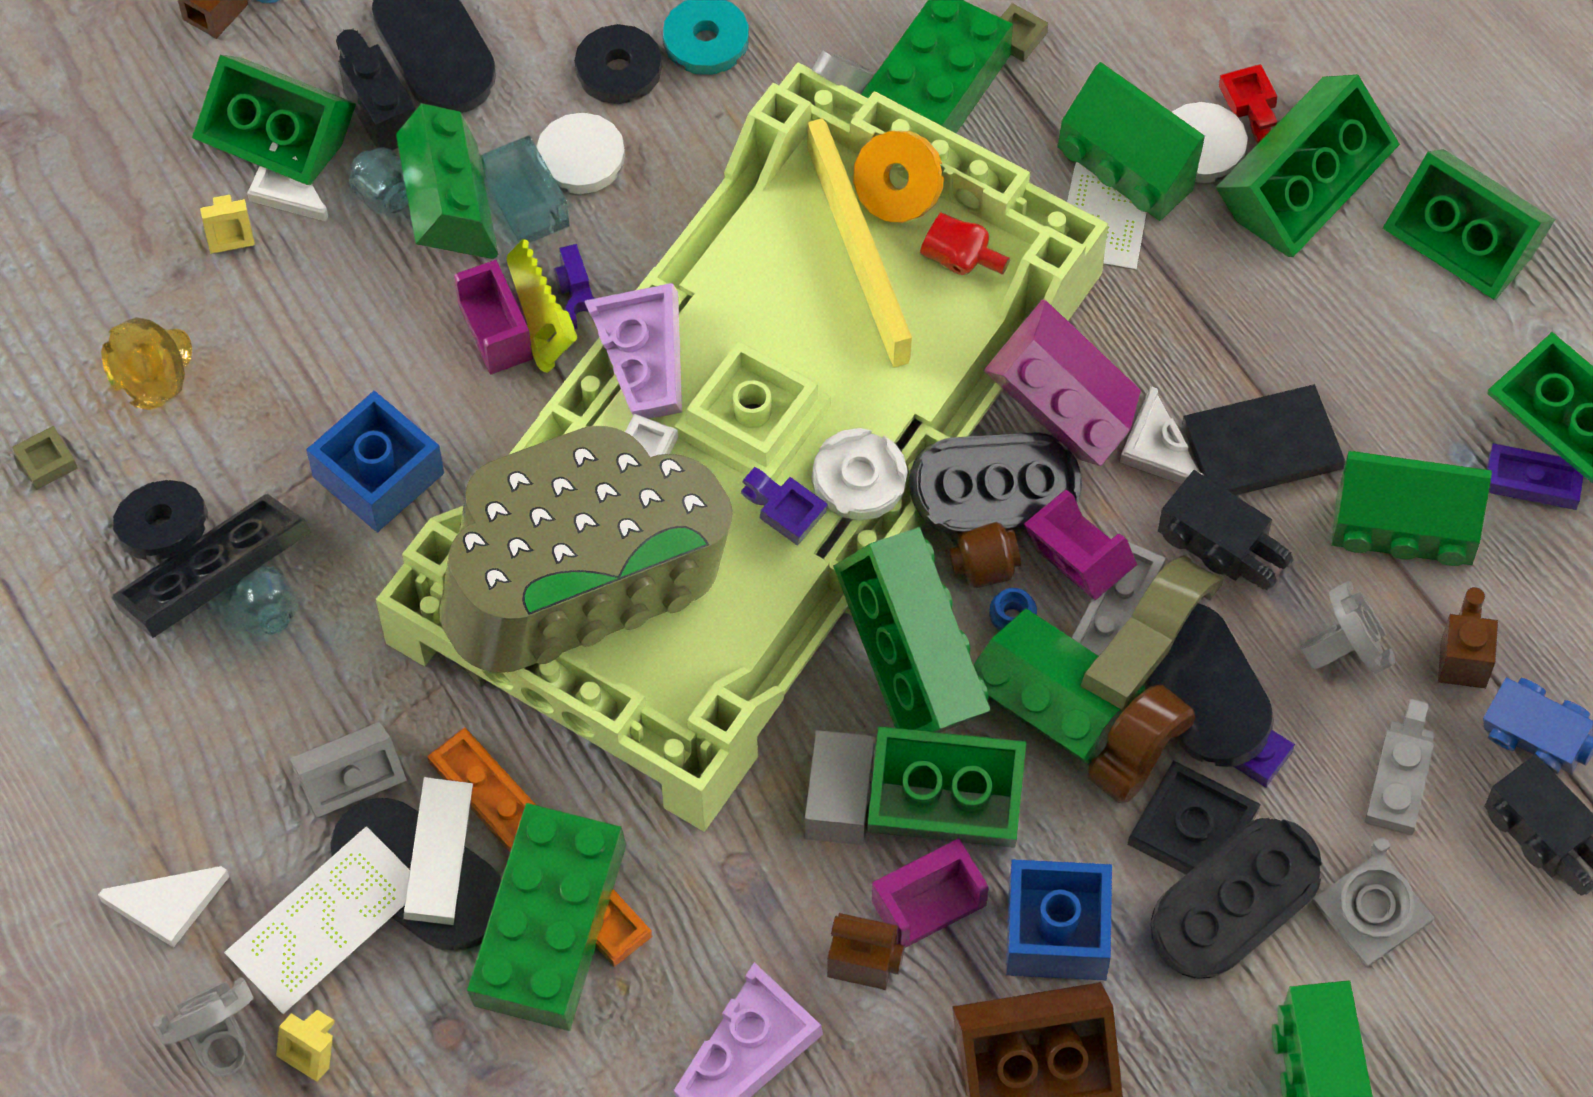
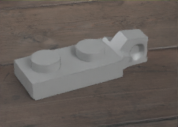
(1402, 772)

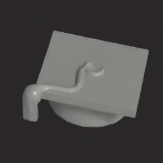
(1373, 907)

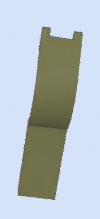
(1150, 631)

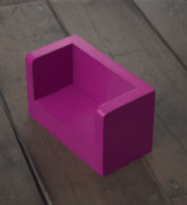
(493, 316)
(1079, 546)
(930, 893)

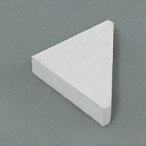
(285, 193)
(1157, 443)
(168, 903)

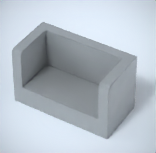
(839, 787)

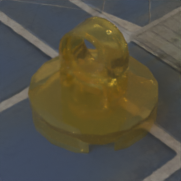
(146, 361)

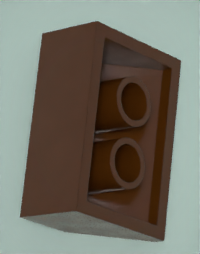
(1040, 1045)

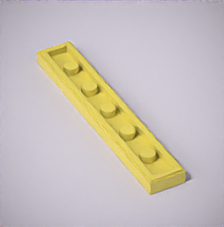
(859, 243)

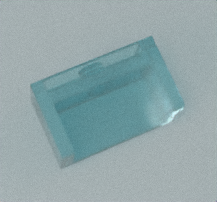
(525, 190)

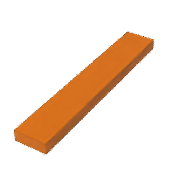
(500, 806)

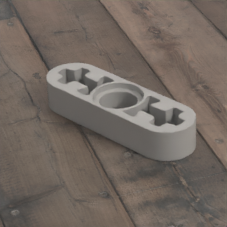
(842, 71)

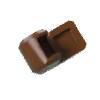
(1138, 742)

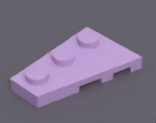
(643, 346)
(752, 1043)

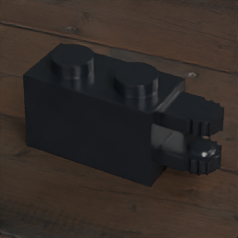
(374, 86)
(1222, 531)
(1545, 821)

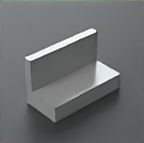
(348, 769)

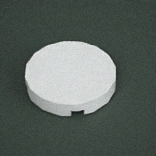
(1223, 142)
(582, 152)
(859, 474)

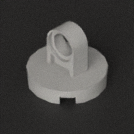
(1356, 630)
(209, 1018)

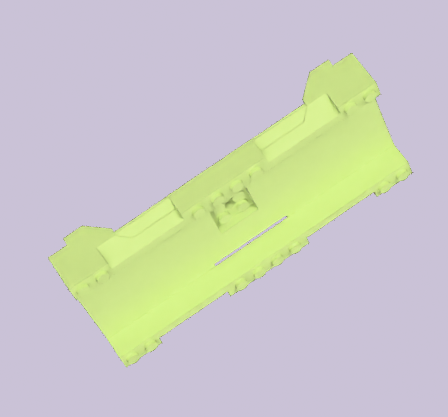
(785, 326)

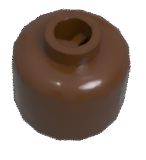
(986, 555)

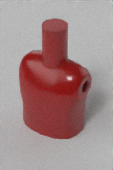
(961, 246)

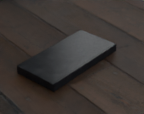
(210, 565)

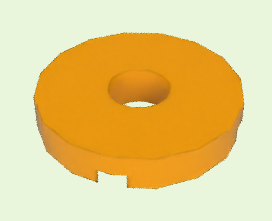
(874, 183)

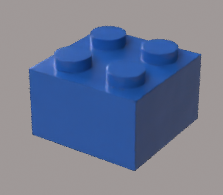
(375, 461)
(1059, 920)

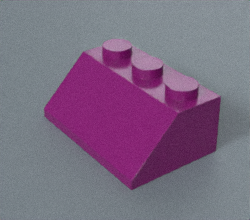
(1066, 384)

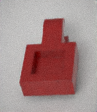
(1251, 94)

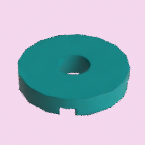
(706, 15)

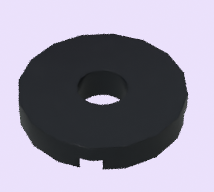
(618, 43)
(156, 500)

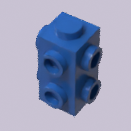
(1539, 725)

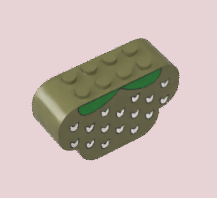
(578, 547)

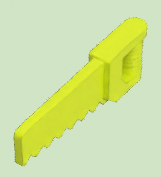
(540, 308)

